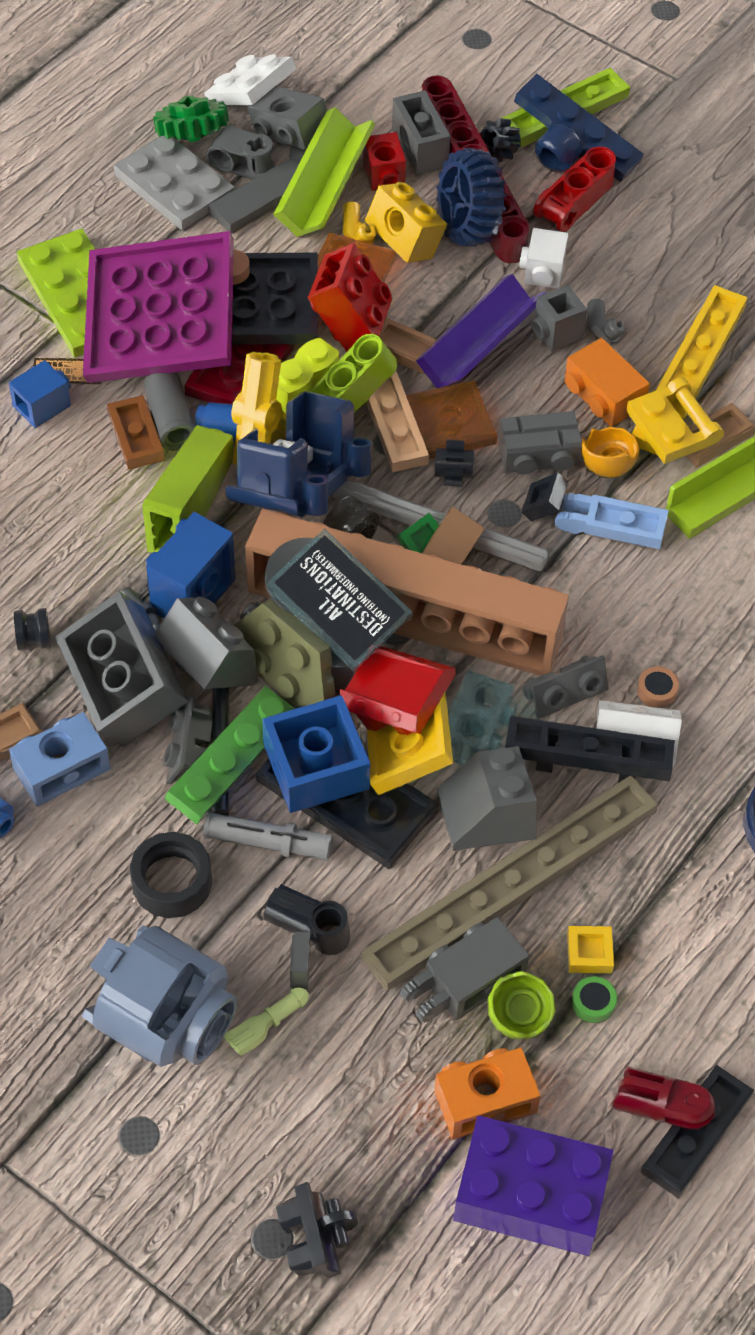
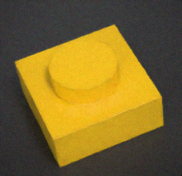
(590, 949)

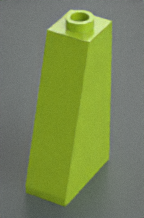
(187, 484)

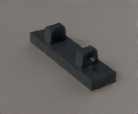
(591, 749)

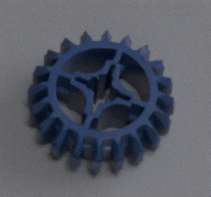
(471, 197)

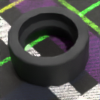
(171, 845)

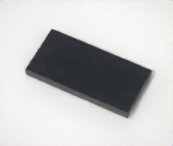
(370, 822)

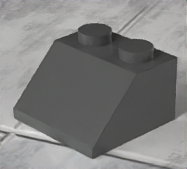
(207, 645)
(489, 801)

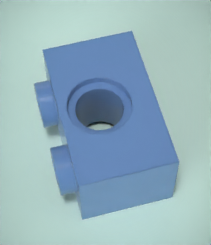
(49, 777)

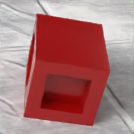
(384, 160)

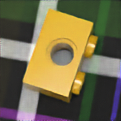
(406, 222)

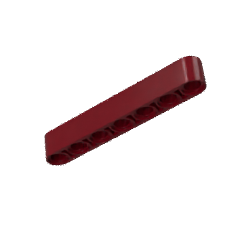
(463, 133)

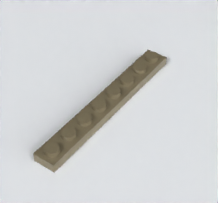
(509, 881)

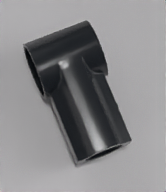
(304, 914)

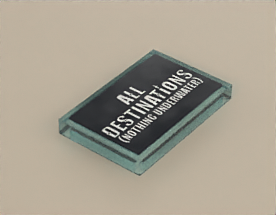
(339, 599)

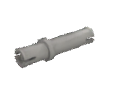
(268, 836)

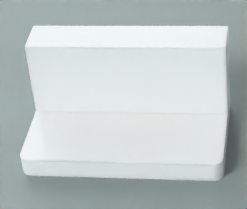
(640, 721)

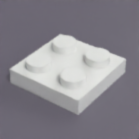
(250, 79)

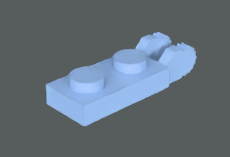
(612, 519)

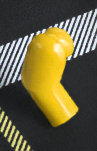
(353, 227)

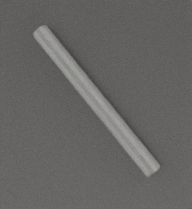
(410, 512)

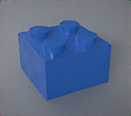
(316, 754)

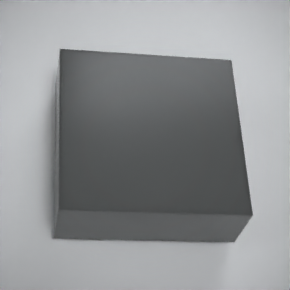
(300, 960)

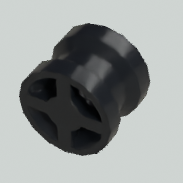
(32, 629)

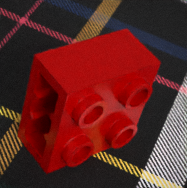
(349, 295)

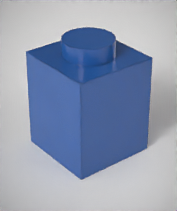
(40, 393)

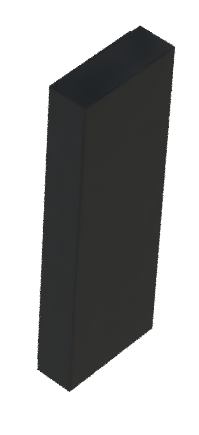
(686, 1150)

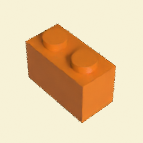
(604, 381)

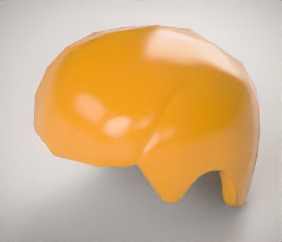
(610, 451)

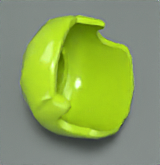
(521, 1005)

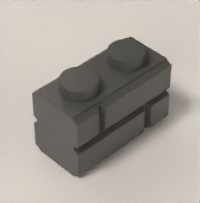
(539, 442)

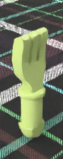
(255, 1029)

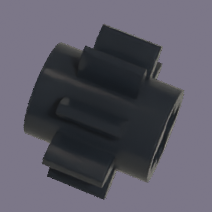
(501, 138)
(454, 463)

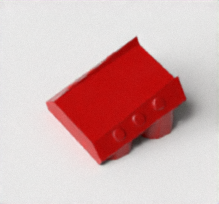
(396, 690)

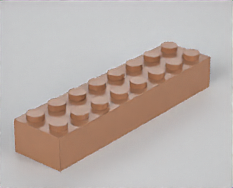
(449, 601)

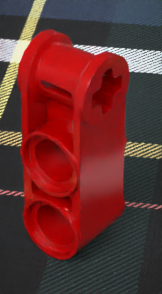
(577, 189)

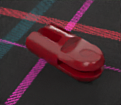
(664, 1099)

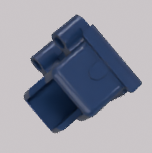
(280, 476)

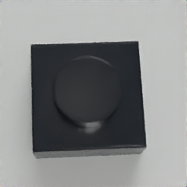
(544, 497)

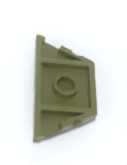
(289, 655)

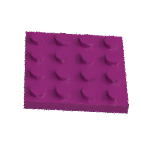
(159, 307)

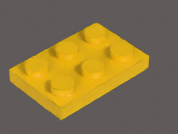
(404, 758)

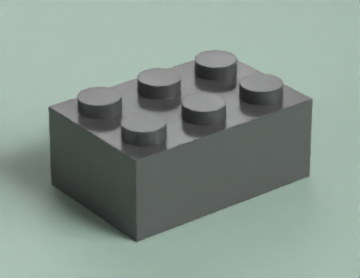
(121, 669)

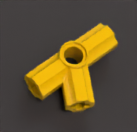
(257, 402)

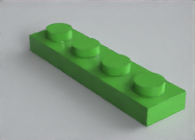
(225, 758)

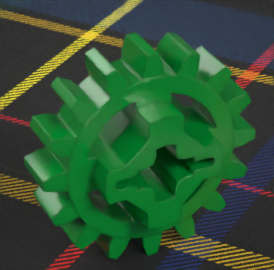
(191, 118)

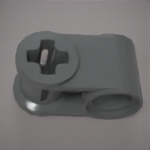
(240, 151)

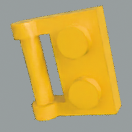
(665, 427)

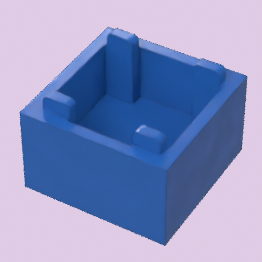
(191, 564)

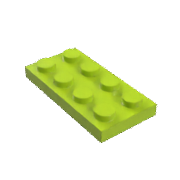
(61, 280)

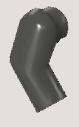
(599, 325)

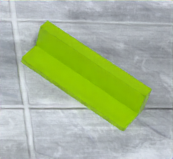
(322, 173)
(713, 490)

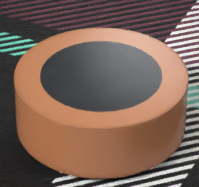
(657, 687)

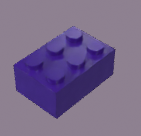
(533, 1185)

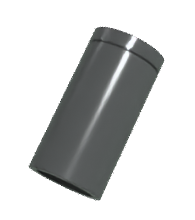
(169, 409)

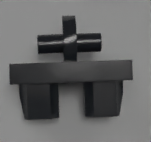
(309, 1212)

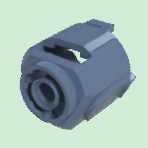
(161, 998)

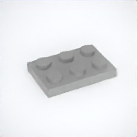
(173, 180)

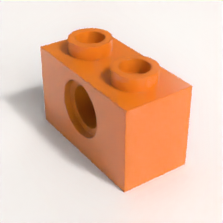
(505, 1071)

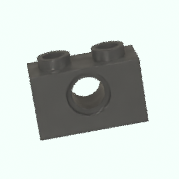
(287, 116)
(420, 132)

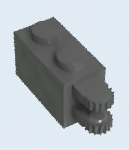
(467, 970)

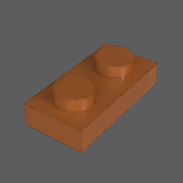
(135, 432)

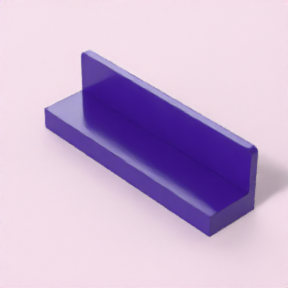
(477, 332)

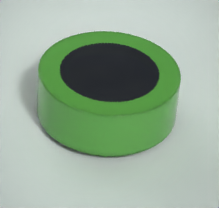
(594, 999)

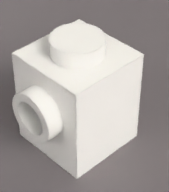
(544, 258)

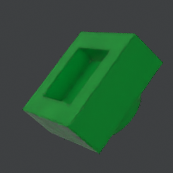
(418, 534)

